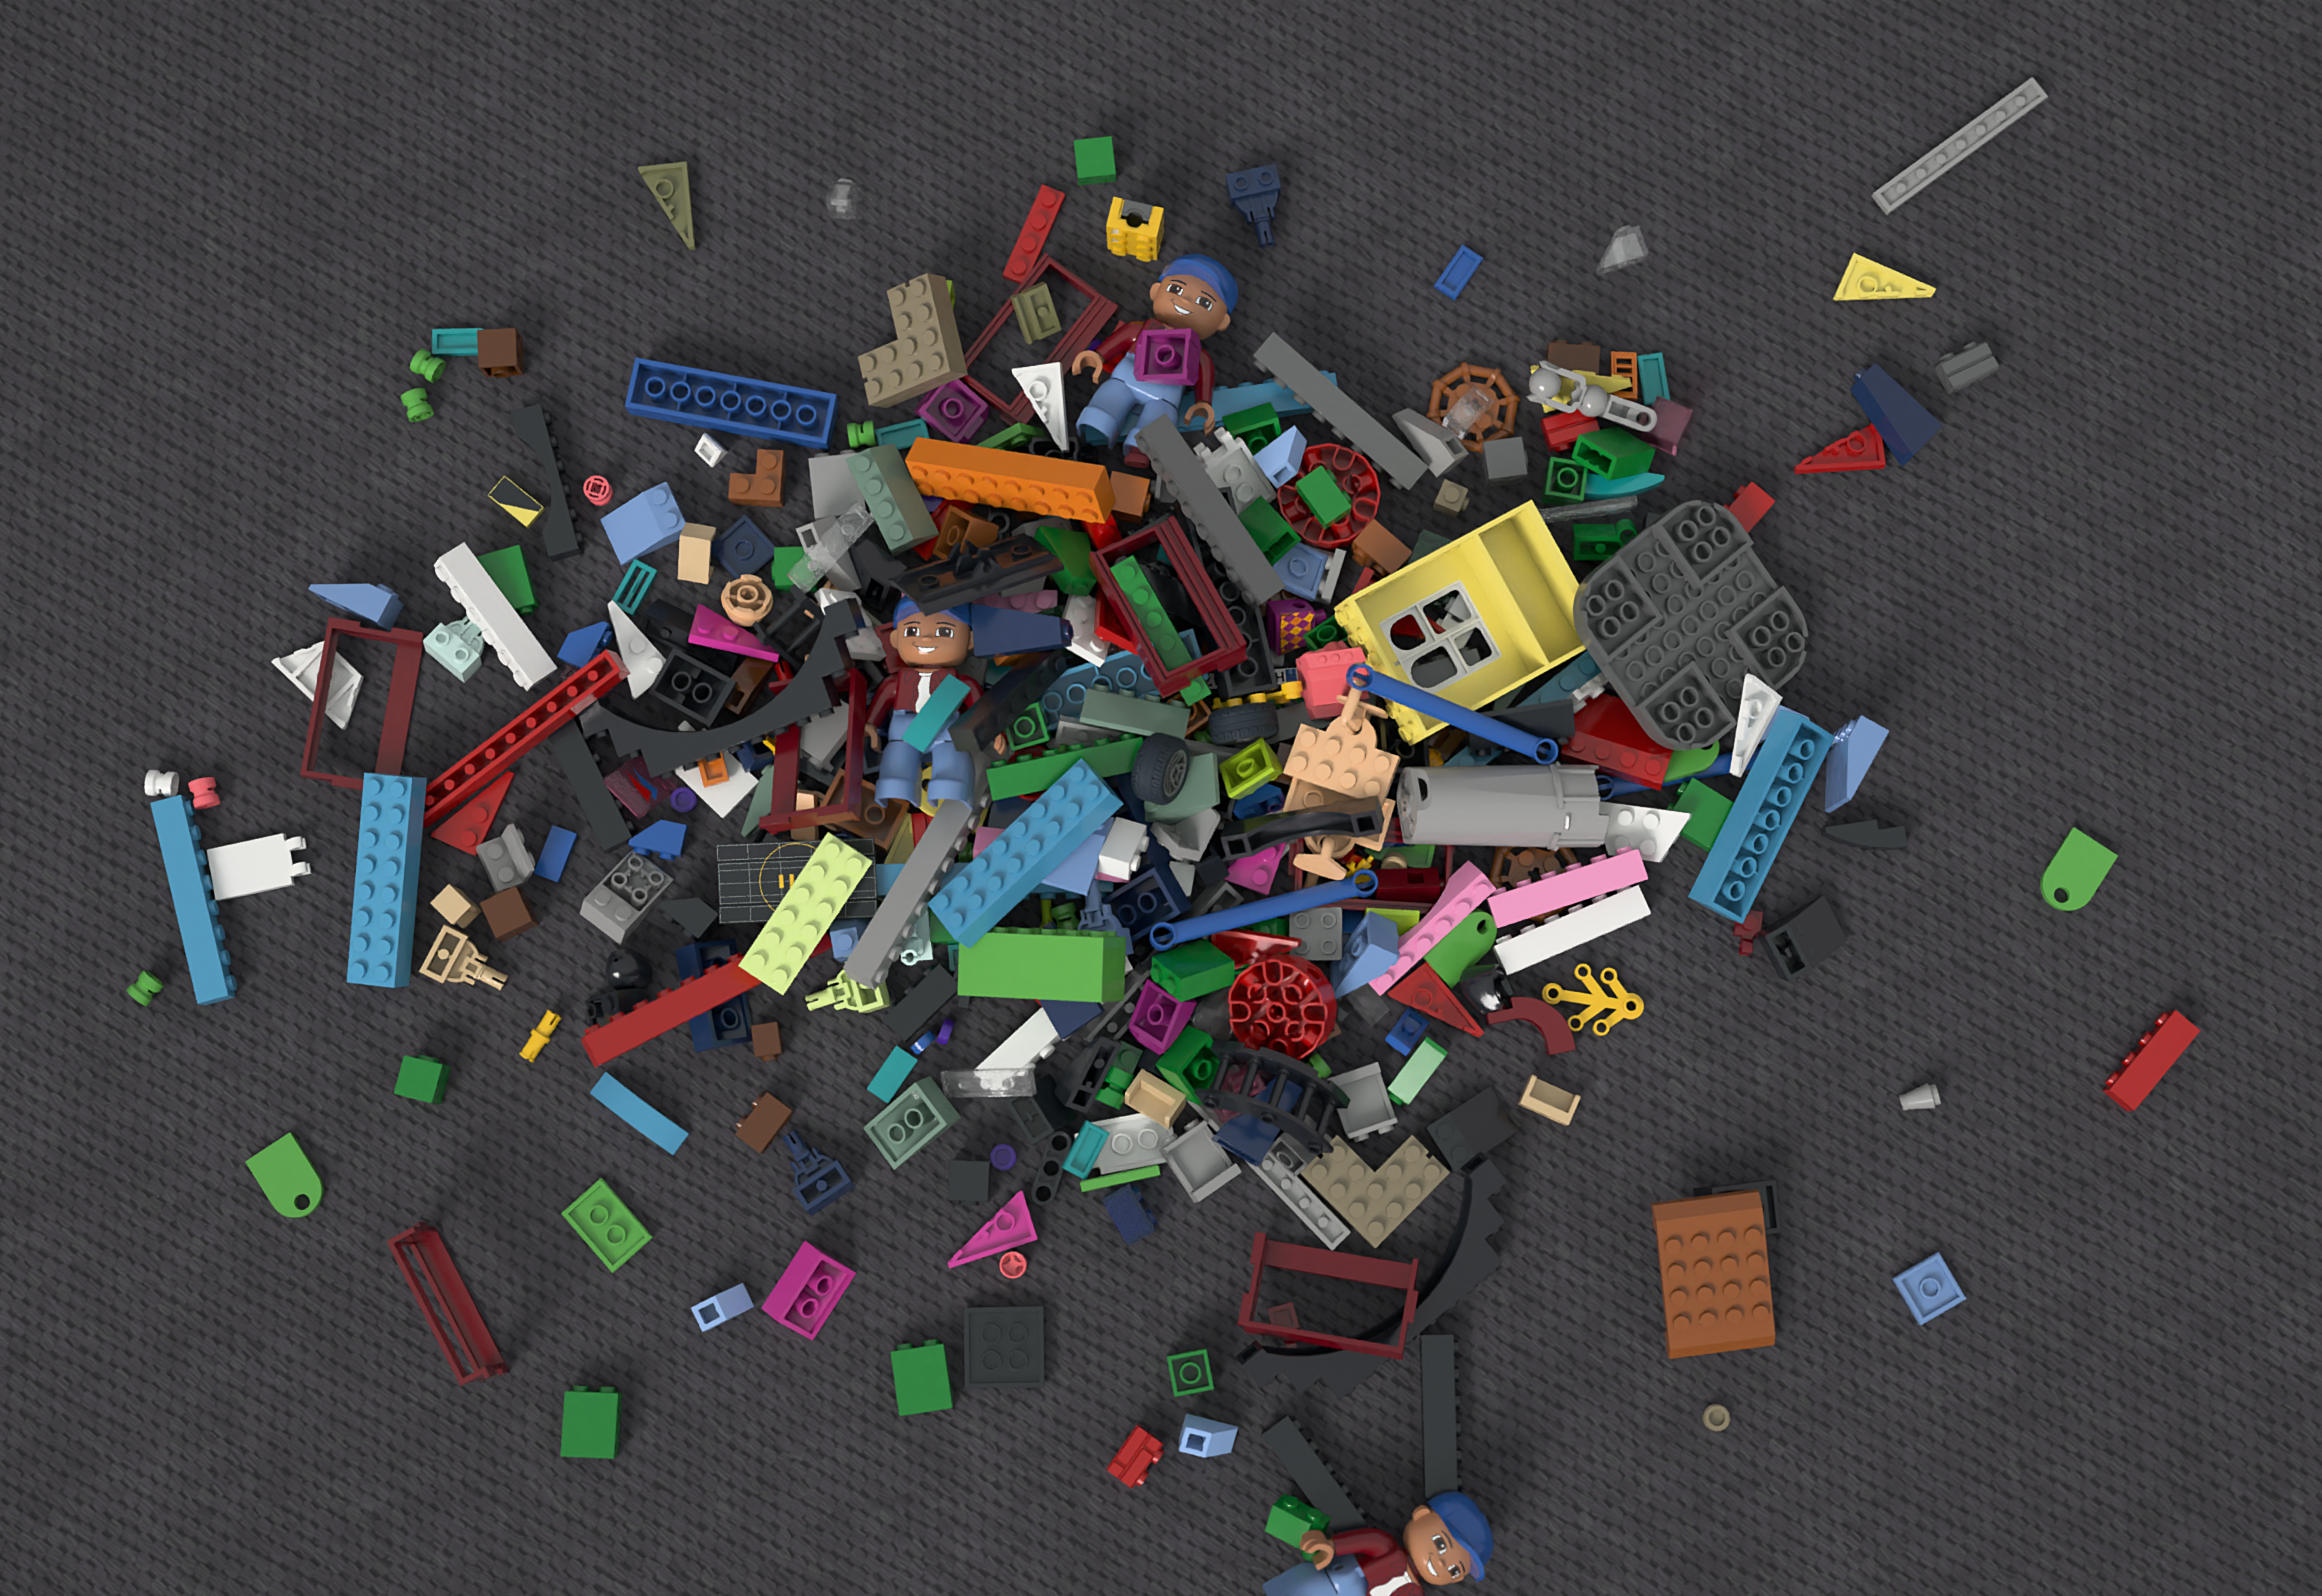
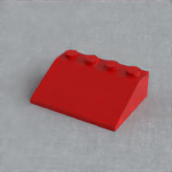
(1617, 743)

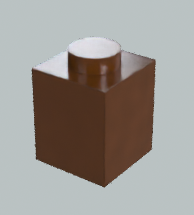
(767, 1041)

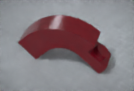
(1548, 1020)

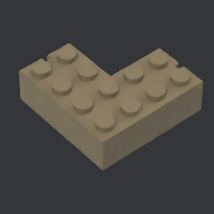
(926, 347)
(1379, 1199)

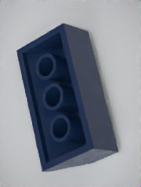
(1134, 811)
(726, 1023)

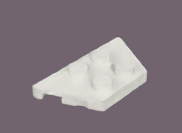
(345, 682)
(1642, 829)

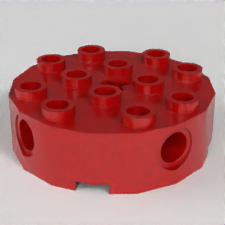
(1353, 476)
(1282, 1006)

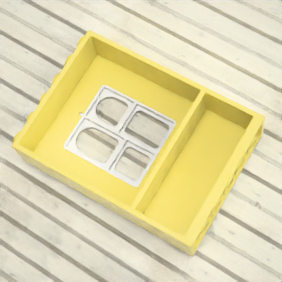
(1516, 597)

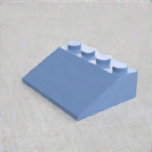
(1850, 758)

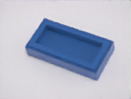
(1458, 272)
(555, 854)

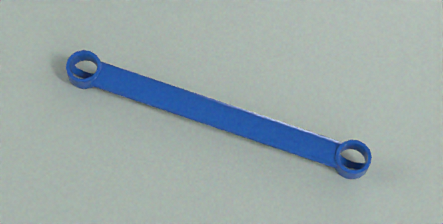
(1451, 713)
(1720, 767)
(1263, 909)

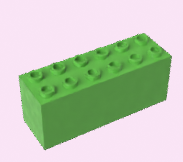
(1044, 965)

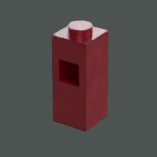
(1409, 885)

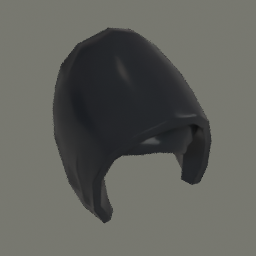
(1485, 987)

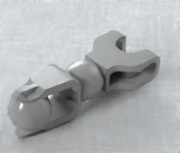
(1589, 399)

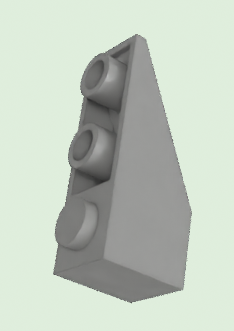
(1433, 442)
(842, 572)

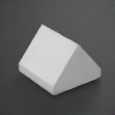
(710, 450)

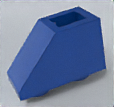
(585, 644)
(1261, 802)
(663, 838)

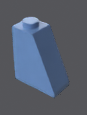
(846, 934)

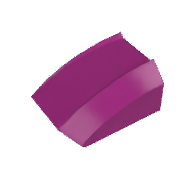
(1167, 357)
(953, 411)
(1159, 1017)

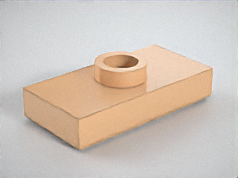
(806, 800)

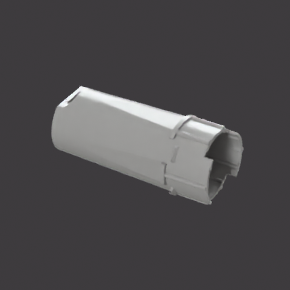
(1501, 806)

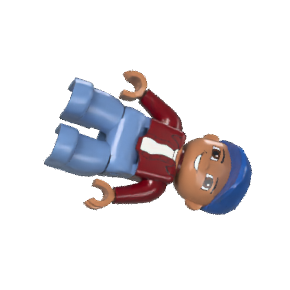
(1189, 294)
(933, 650)
(1439, 1545)

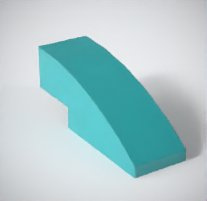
(1602, 489)
(936, 713)

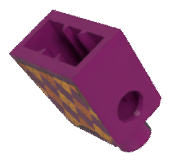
(1288, 622)

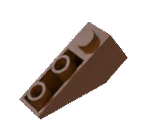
(751, 679)

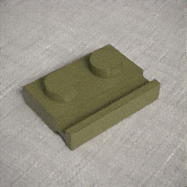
(1035, 312)

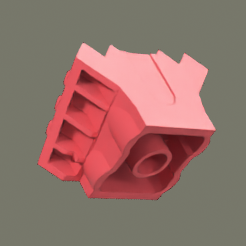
(1325, 678)

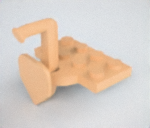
(1346, 753)
(1321, 862)

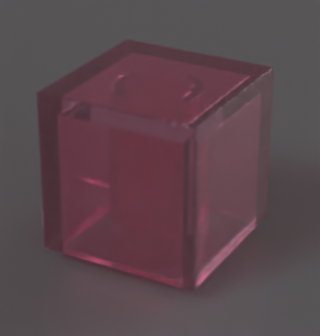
(1670, 427)

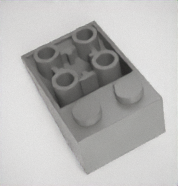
(625, 896)

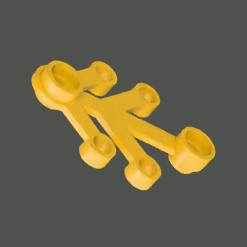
(1289, 691)
(1597, 1000)

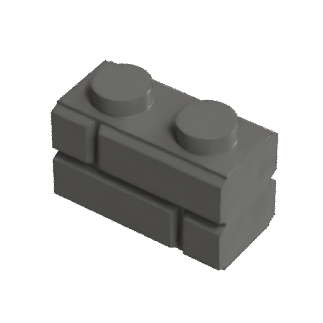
(1966, 367)

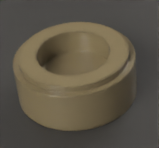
(1716, 1417)

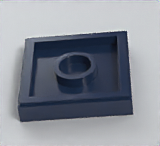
(743, 548)

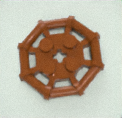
(1489, 419)
(1526, 862)

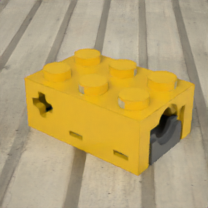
(1135, 229)

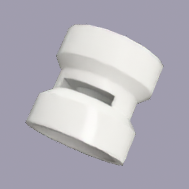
(161, 783)

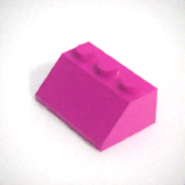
(808, 1290)

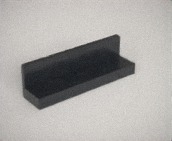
(672, 628)

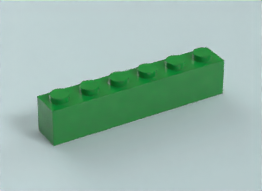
(1157, 624)
(1041, 772)

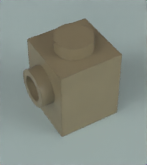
(1451, 499)

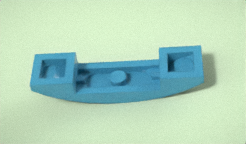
(639, 1113)

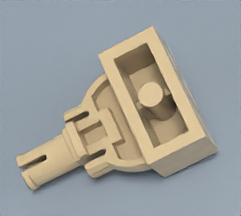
(455, 957)

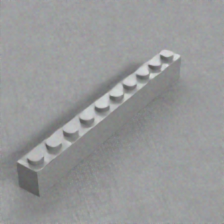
(917, 883)

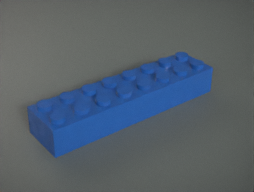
(732, 404)

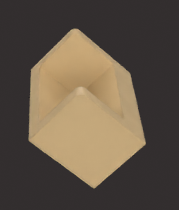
(695, 553)
(456, 906)
(1155, 1099)
(1548, 1100)

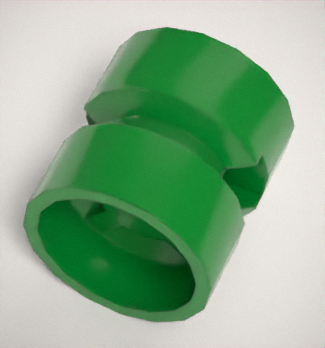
(1113, 1087)

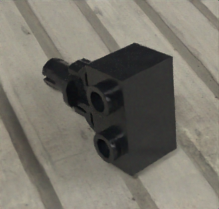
(1213, 862)

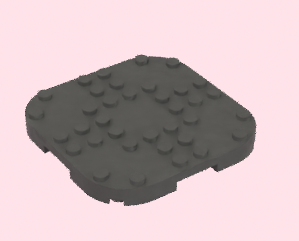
(1684, 622)

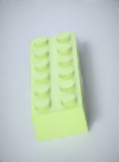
(805, 913)

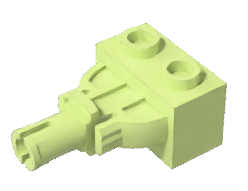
(853, 994)

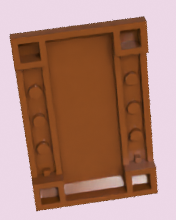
(1714, 1273)

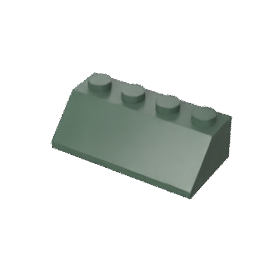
(892, 497)
(1134, 713)

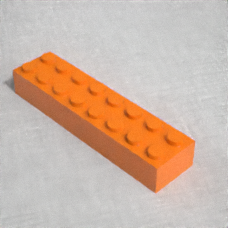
(1011, 480)

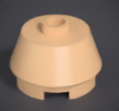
(746, 600)

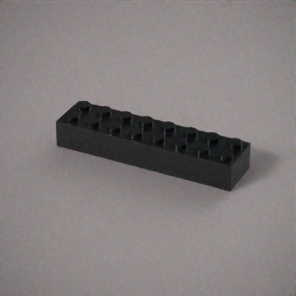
(1257, 672)

